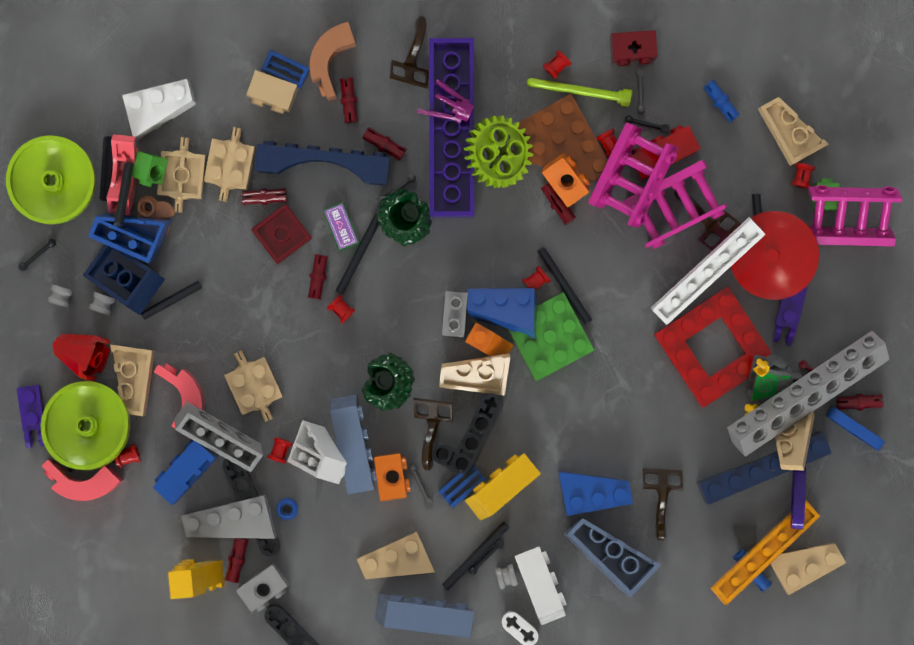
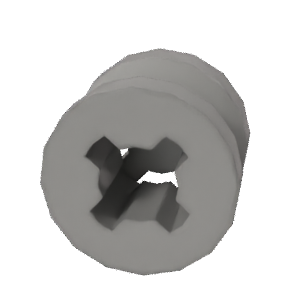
(60, 295)
(102, 303)
(506, 576)

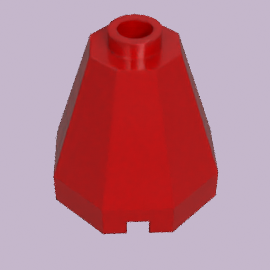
(82, 353)

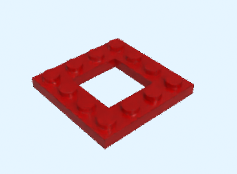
(673, 338)

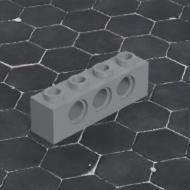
(218, 436)

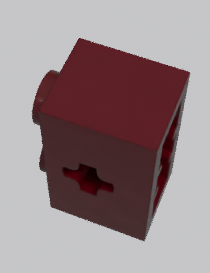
(643, 40)

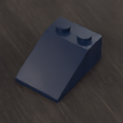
(124, 278)

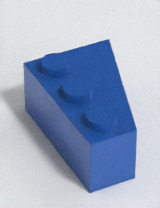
(137, 236)
(505, 307)
(184, 471)
(592, 493)

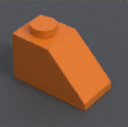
(488, 341)

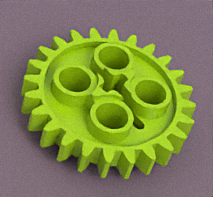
(484, 139)

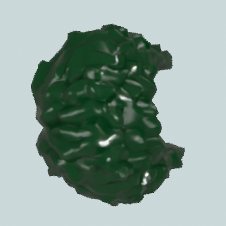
(404, 217)
(389, 382)

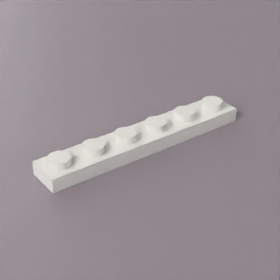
(707, 271)

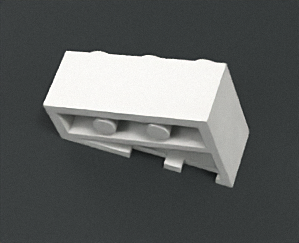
(157, 105)
(317, 453)
(541, 585)

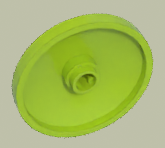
(50, 180)
(85, 425)

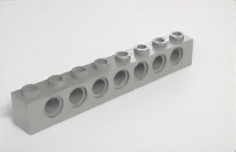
(808, 393)

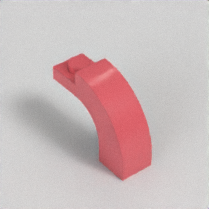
(123, 151)
(185, 383)
(82, 490)

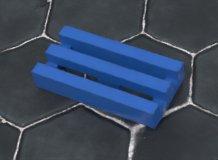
(268, 61)
(448, 497)

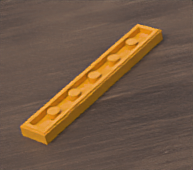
(761, 556)

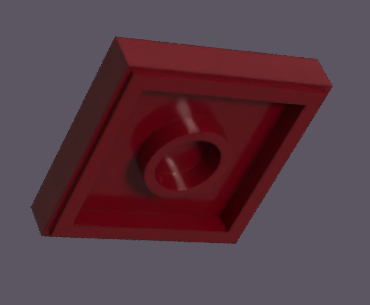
(281, 233)

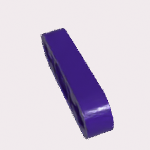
(798, 499)

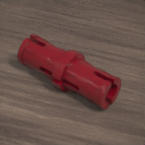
(348, 100)
(384, 144)
(264, 196)
(556, 203)
(317, 276)
(859, 402)
(236, 560)

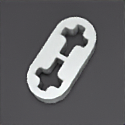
(523, 624)

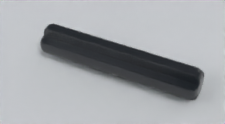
(107, 168)

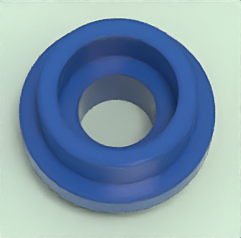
(280, 508)

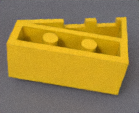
(502, 486)
(192, 578)

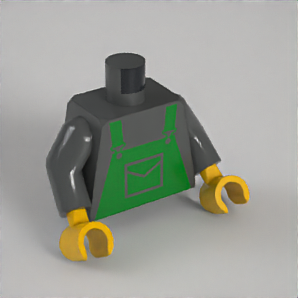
(767, 378)

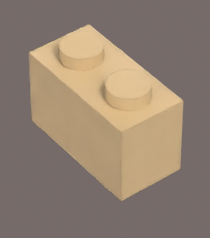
(272, 92)

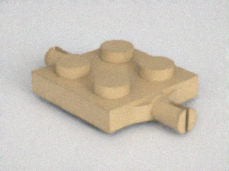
(229, 164)
(183, 175)
(253, 386)

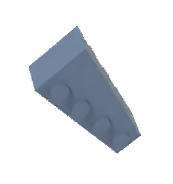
(351, 443)
(616, 560)
(424, 616)

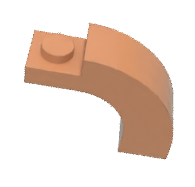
(326, 48)

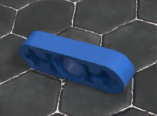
(855, 428)

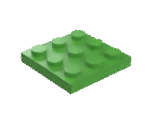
(557, 339)

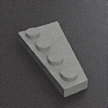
(233, 520)

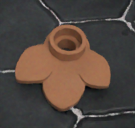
(159, 210)

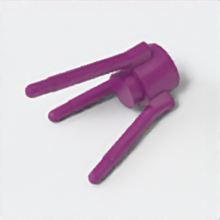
(461, 108)

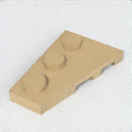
(789, 132)
(477, 375)
(133, 376)
(794, 444)
(397, 558)
(806, 565)

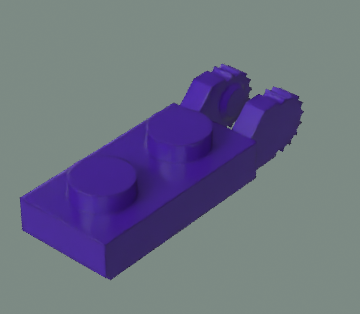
(789, 316)
(31, 412)

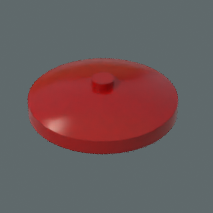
(781, 260)

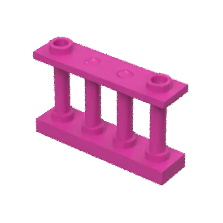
(612, 174)
(677, 182)
(860, 234)

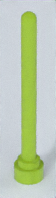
(622, 97)

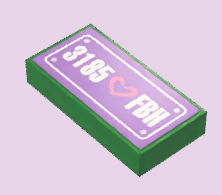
(341, 226)

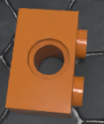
(571, 191)
(387, 489)

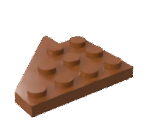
(564, 130)

